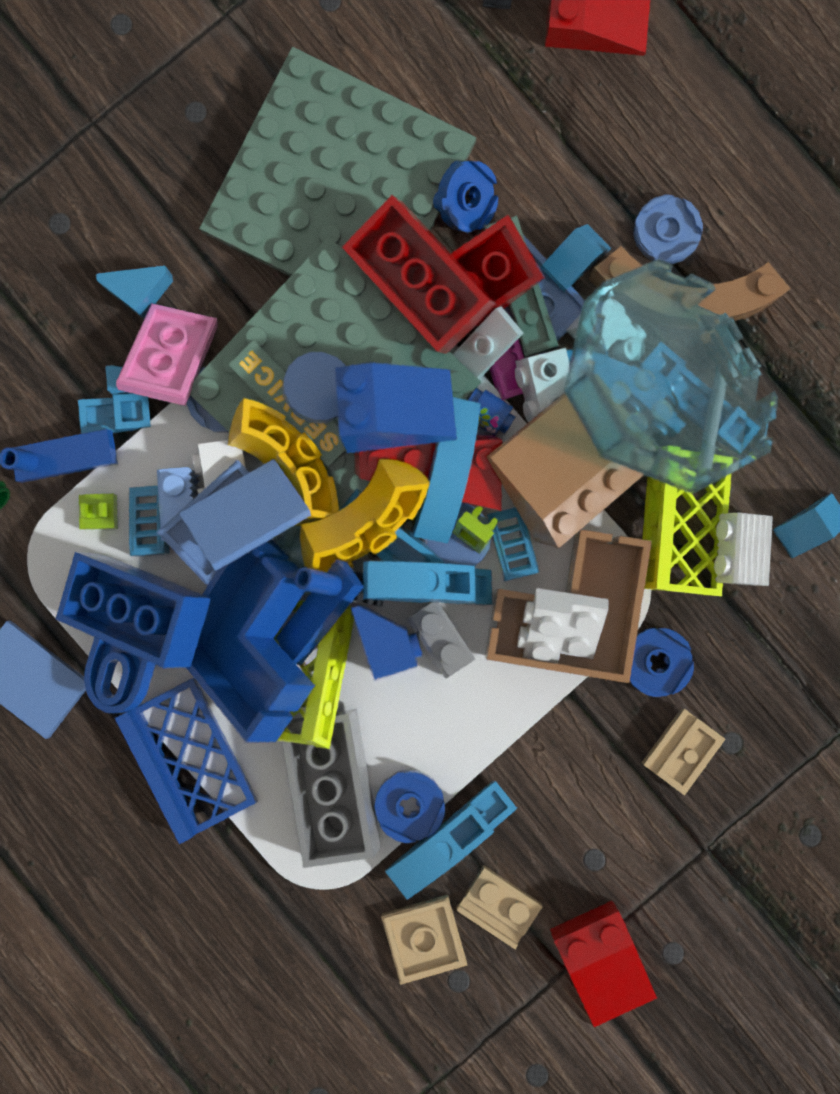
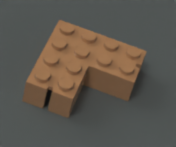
(598, 571)

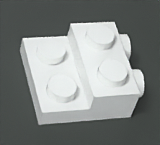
(561, 625)

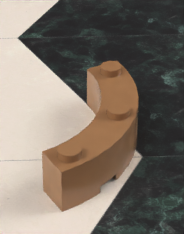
(736, 298)

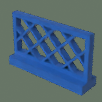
(161, 777)

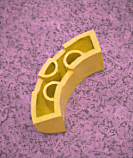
(269, 437)
(368, 521)

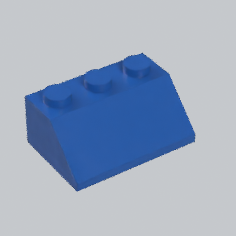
(386, 643)

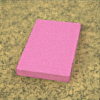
(167, 354)

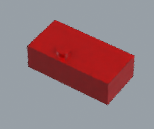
(419, 275)

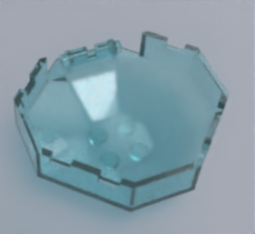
(667, 380)

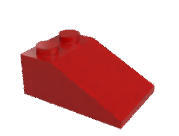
(598, 25)
(500, 263)
(603, 963)

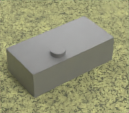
(332, 795)

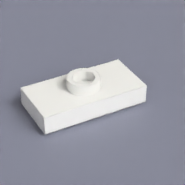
(488, 342)

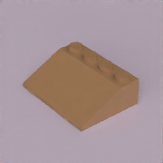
(558, 474)

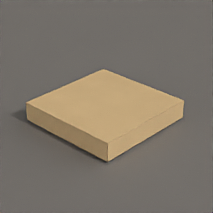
(424, 939)

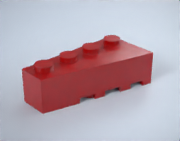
(482, 486)

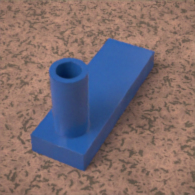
(60, 456)
(328, 600)

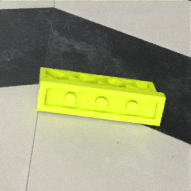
(660, 526)
(327, 677)

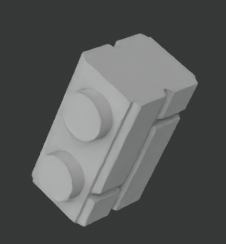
(441, 639)

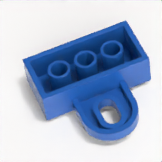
(133, 622)

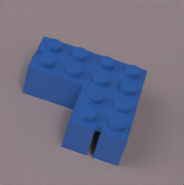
(236, 650)

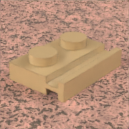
(683, 751)
(499, 907)

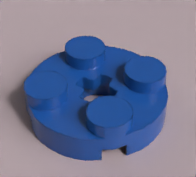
(451, 196)
(677, 657)
(416, 824)

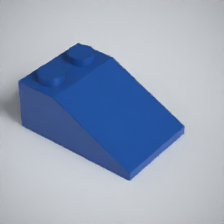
(393, 406)

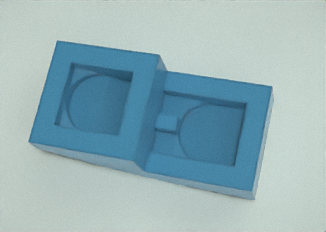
(117, 414)

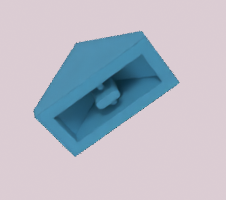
(575, 256)
(137, 286)
(810, 526)

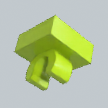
(98, 511)
(474, 532)

